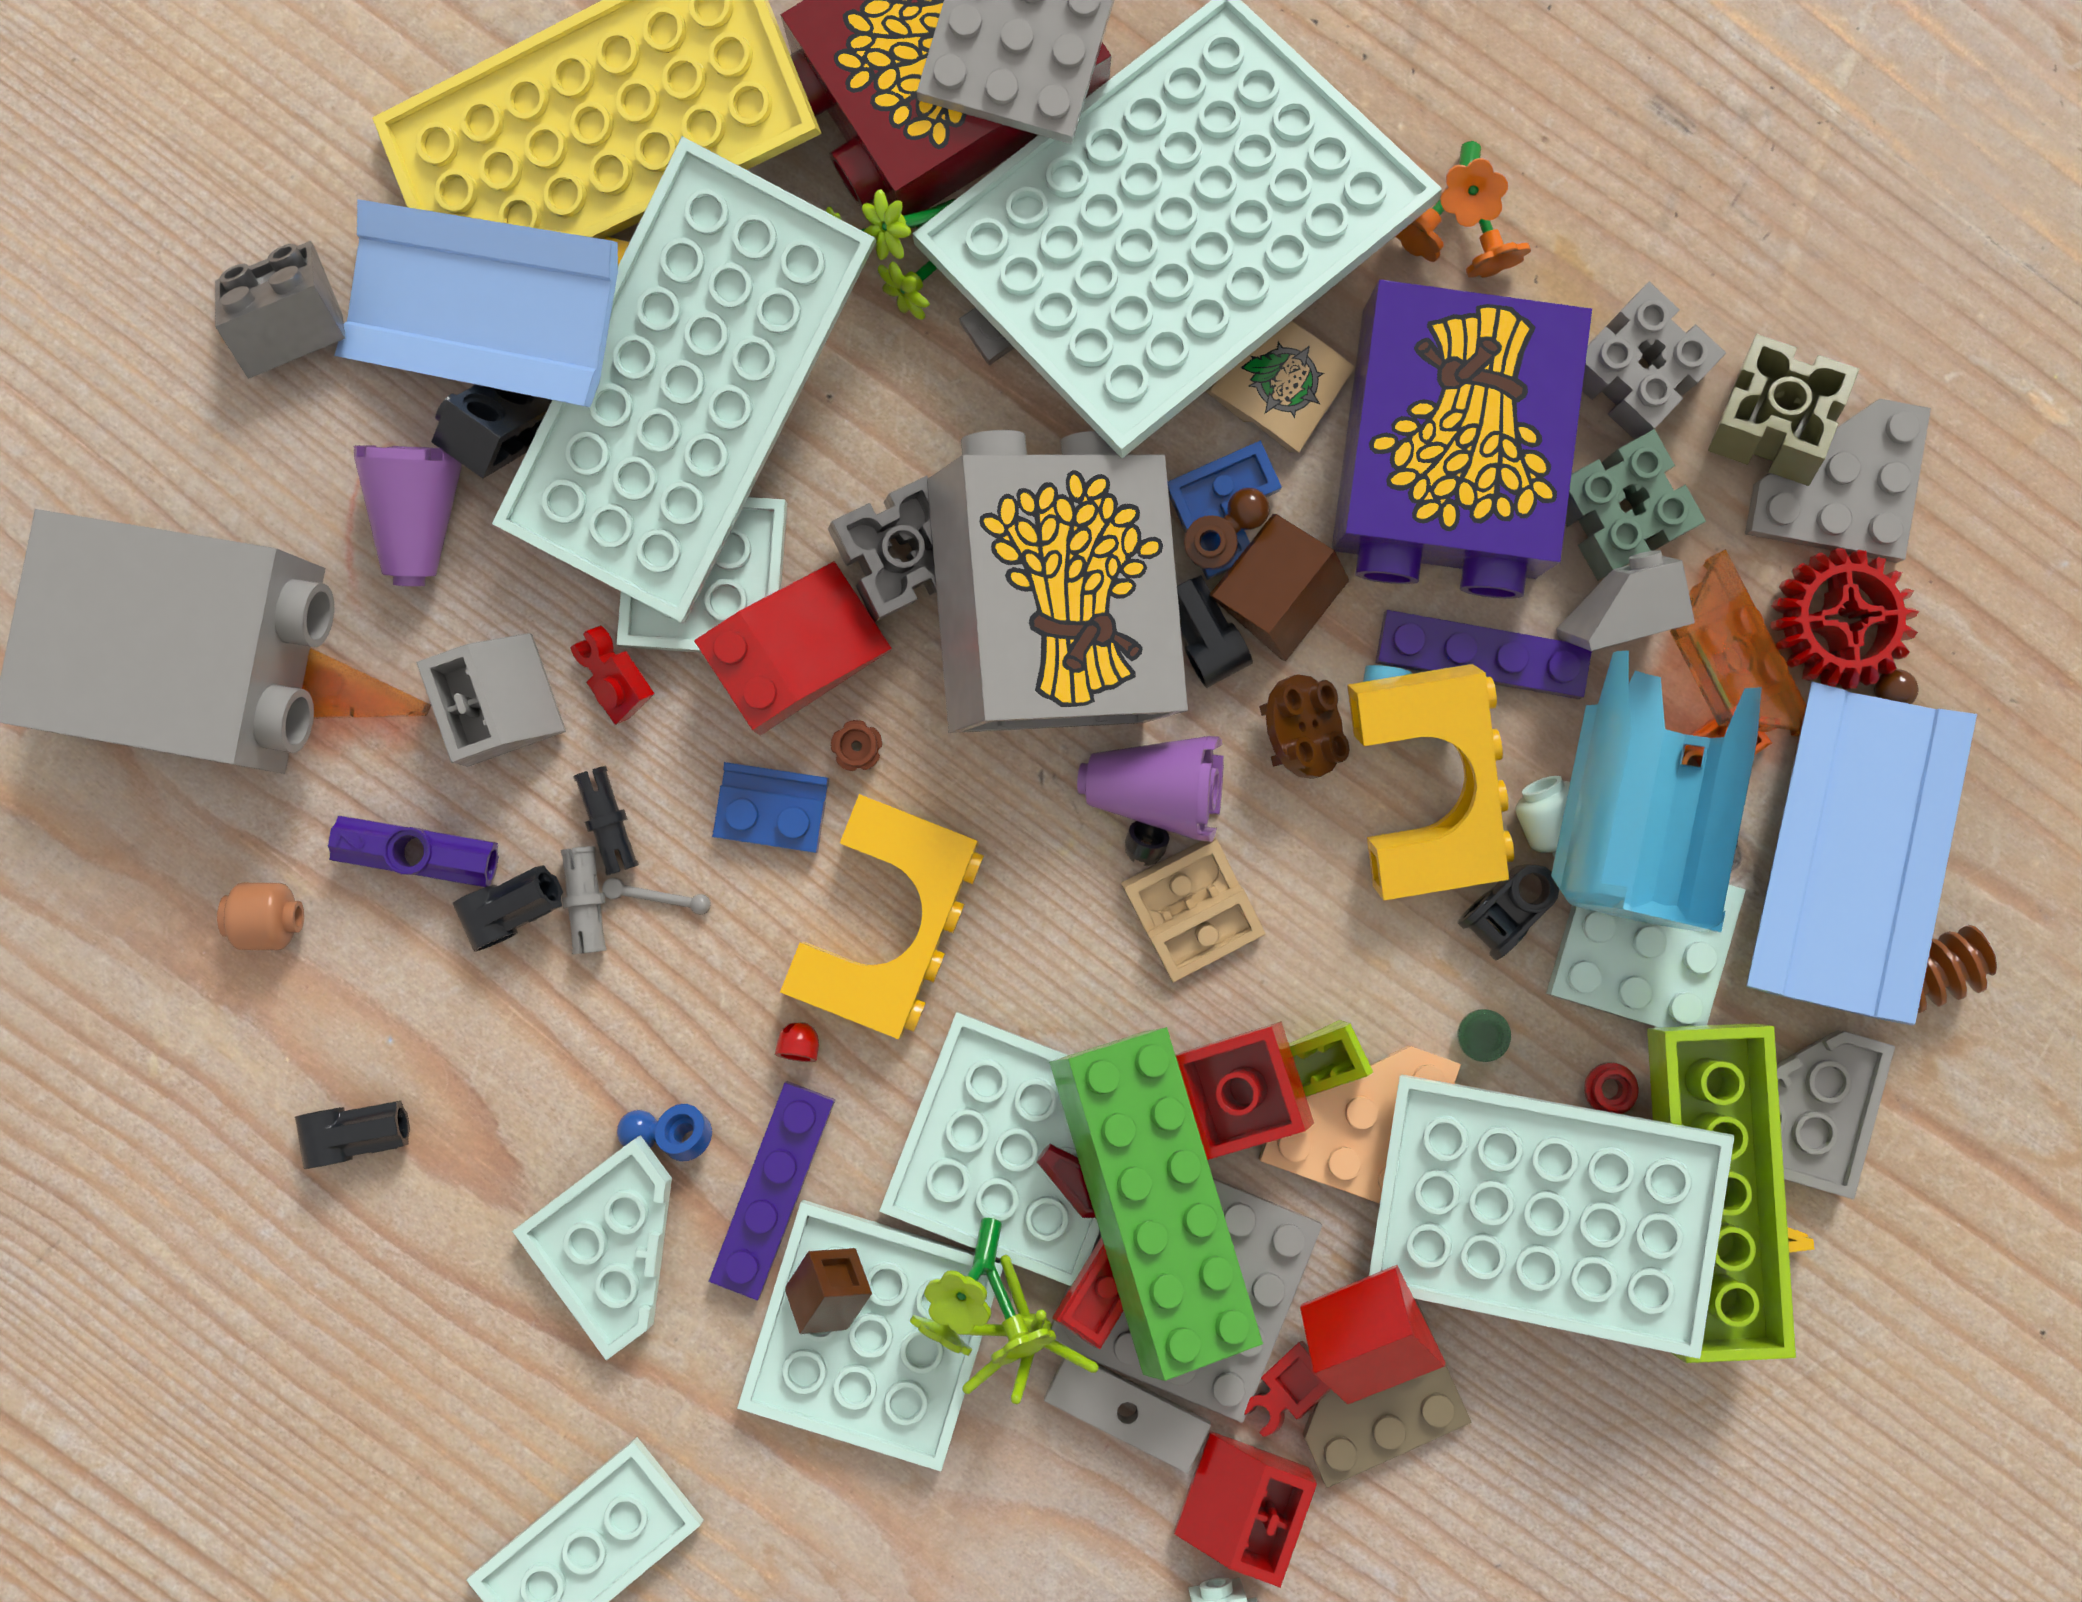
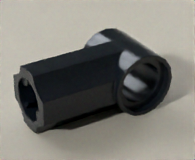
(1211, 642)
(497, 911)
(339, 1134)

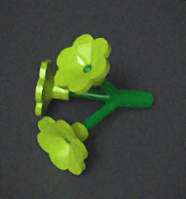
(960, 1305)

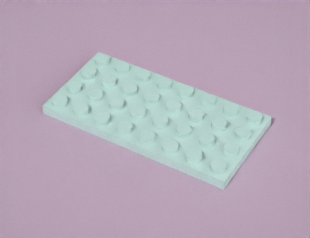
(698, 375)

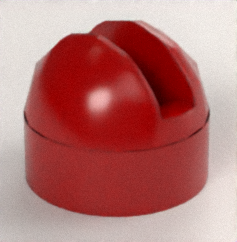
(798, 1043)

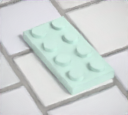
(593, 1536)

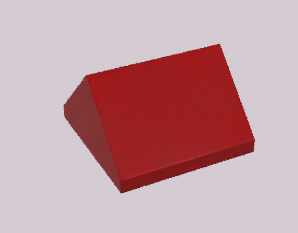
(1369, 1336)

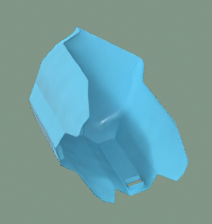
(1639, 825)

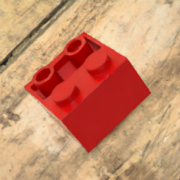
(1246, 1508)

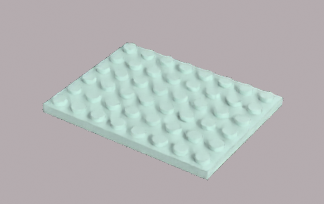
(1180, 224)

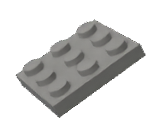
(1016, 61)

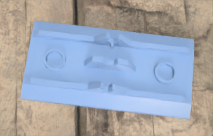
(481, 301)
(1862, 854)

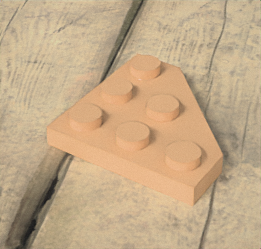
(1354, 1125)

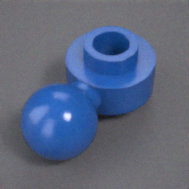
(669, 1131)

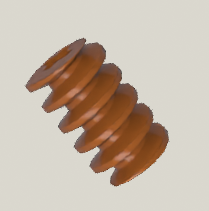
(1953, 962)

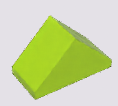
(1329, 1058)

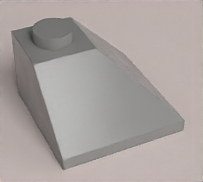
(1631, 604)

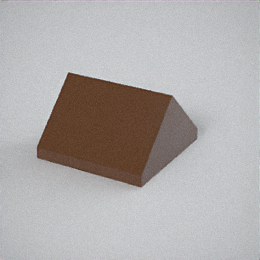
(1281, 585)

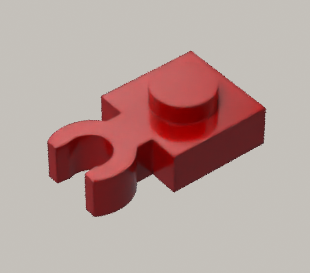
(615, 677)
(1292, 1388)

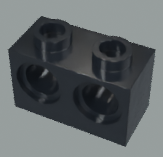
(488, 427)

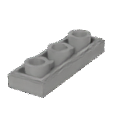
(1155, 1427)

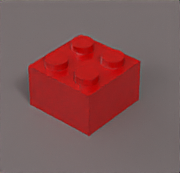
(1245, 1090)

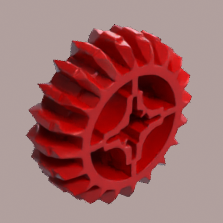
(1844, 578)

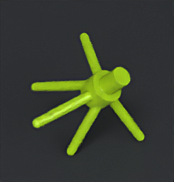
(1033, 1322)

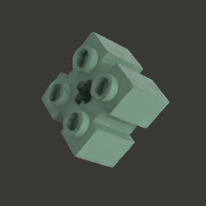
(1639, 477)

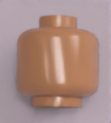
(260, 916)

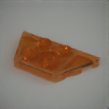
(1734, 651)

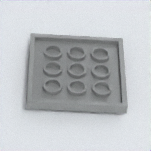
(1272, 1256)

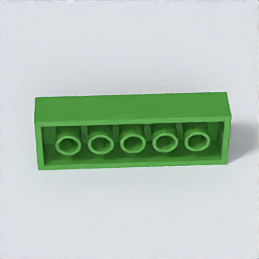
(1156, 1204)

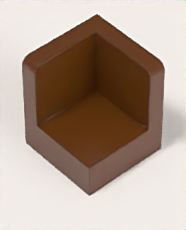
(827, 1290)

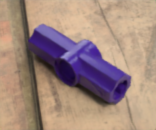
(384, 845)

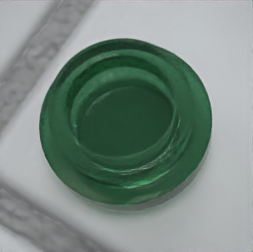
(1484, 1035)

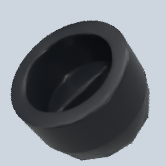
(1143, 852)

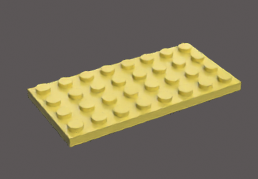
(591, 110)

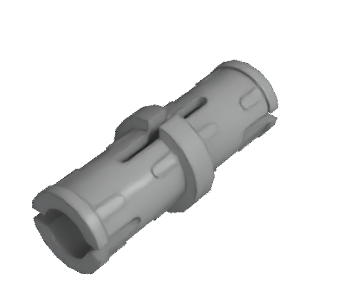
(583, 900)

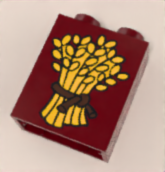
(865, 70)

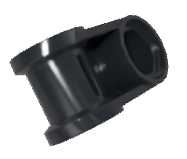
(1508, 910)

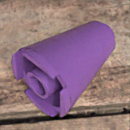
(408, 506)
(1159, 784)

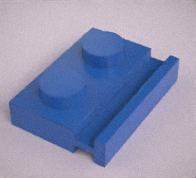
(771, 807)

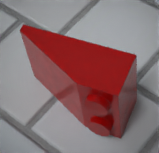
(792, 647)

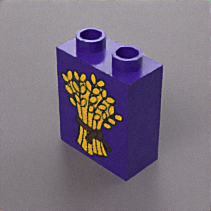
(1461, 436)

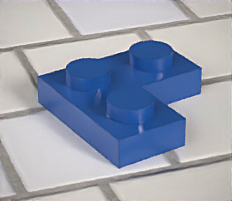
(1211, 487)

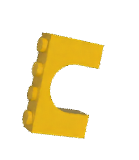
(1470, 840)
(887, 993)

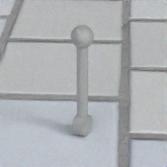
(615, 888)

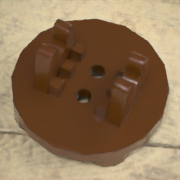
(1305, 726)

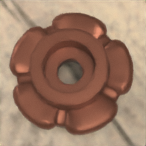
(842, 745)

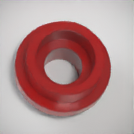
(1627, 1088)

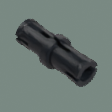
(606, 820)

